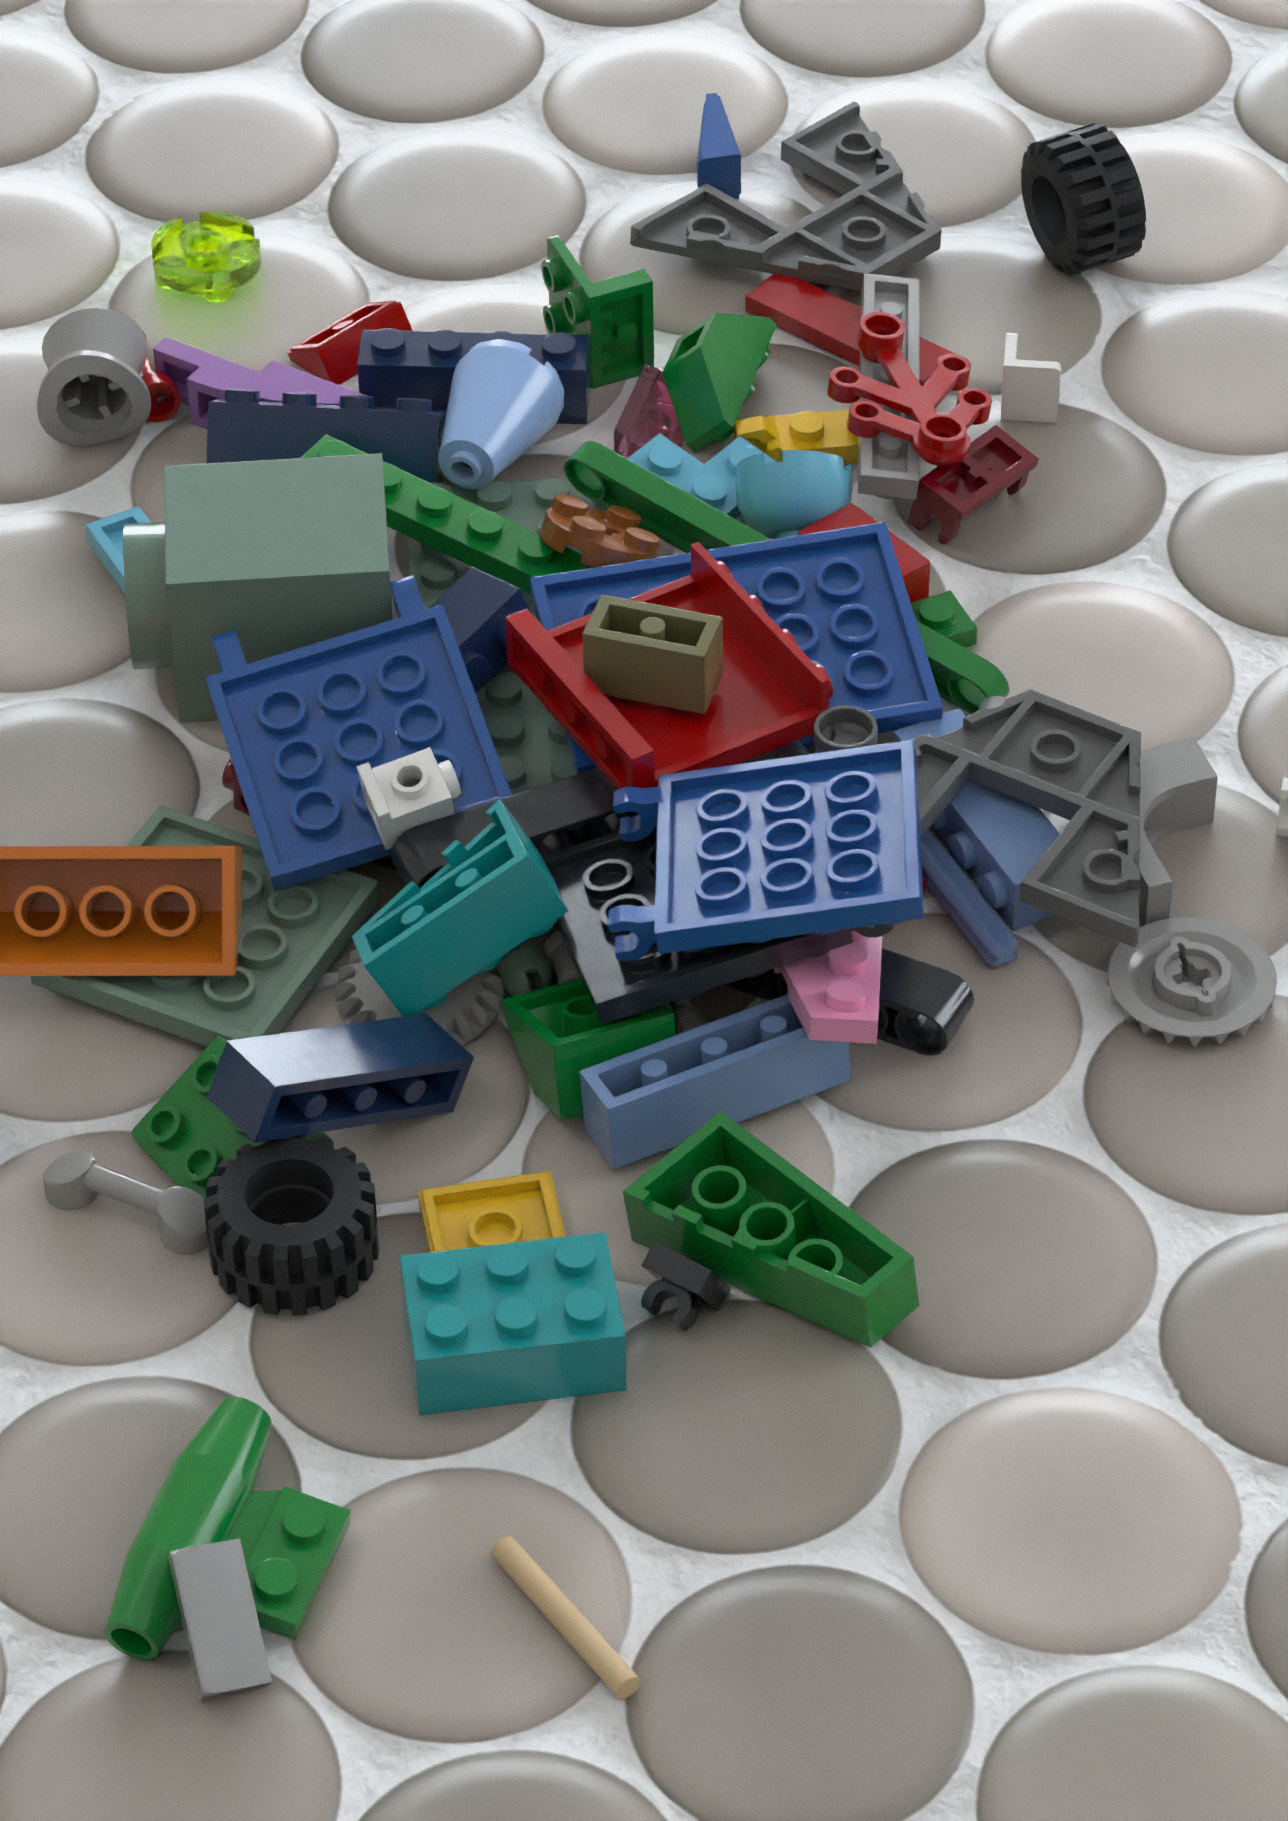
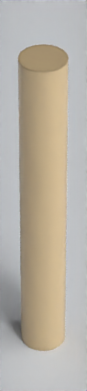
(566, 1617)

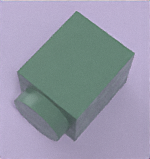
(259, 550)

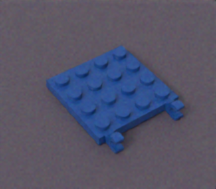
(351, 700)
(776, 849)

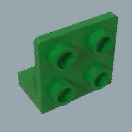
(611, 311)
(188, 1131)

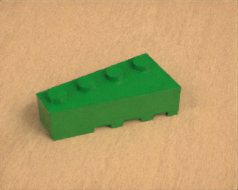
(772, 1232)

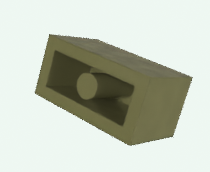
(654, 653)

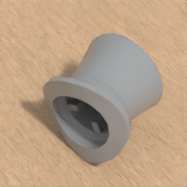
(93, 378)

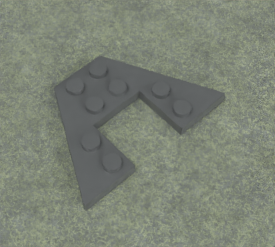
(867, 230)
(1066, 766)

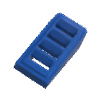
(718, 151)

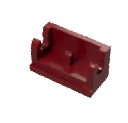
(964, 486)

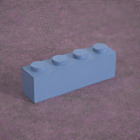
(990, 835)
(680, 1083)

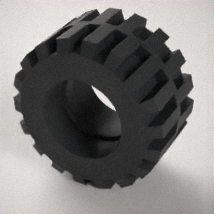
(1083, 199)
(298, 1262)

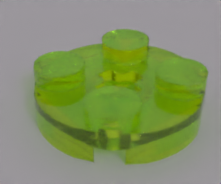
(185, 259)

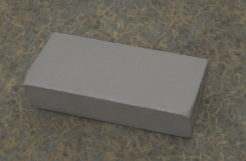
(219, 1618)

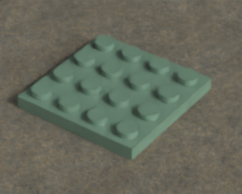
(282, 954)

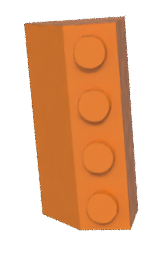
(120, 910)

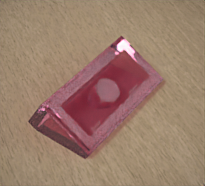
(647, 415)

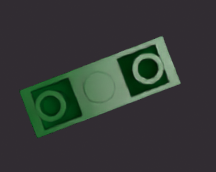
(714, 374)

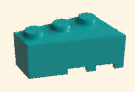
(462, 918)

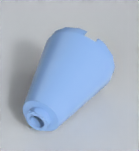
(496, 411)

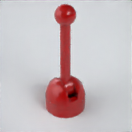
(159, 384)

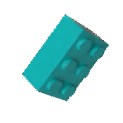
(513, 1323)

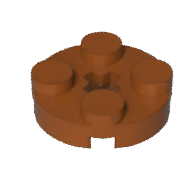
(600, 535)

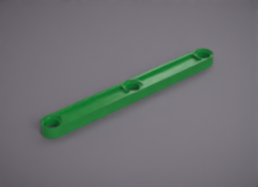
(685, 520)

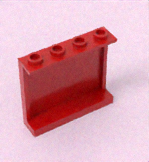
(761, 703)

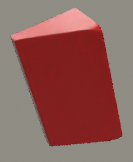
(335, 349)

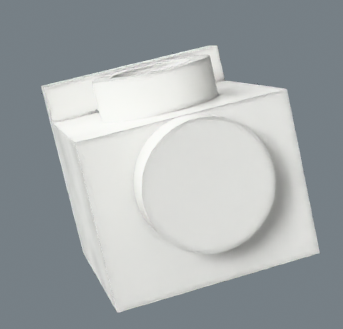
(408, 793)

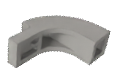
(1174, 796)

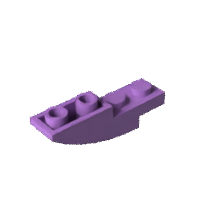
(206, 376)

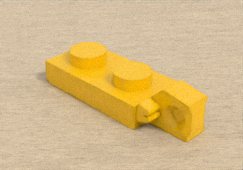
(801, 431)

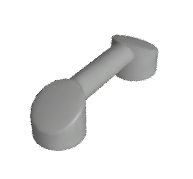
(76, 1181)

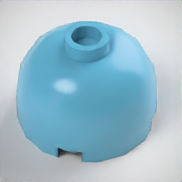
(792, 493)

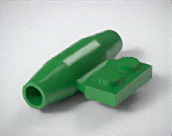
(209, 1500)

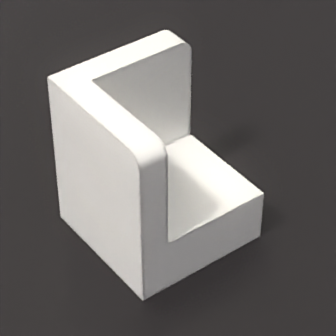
(1029, 387)

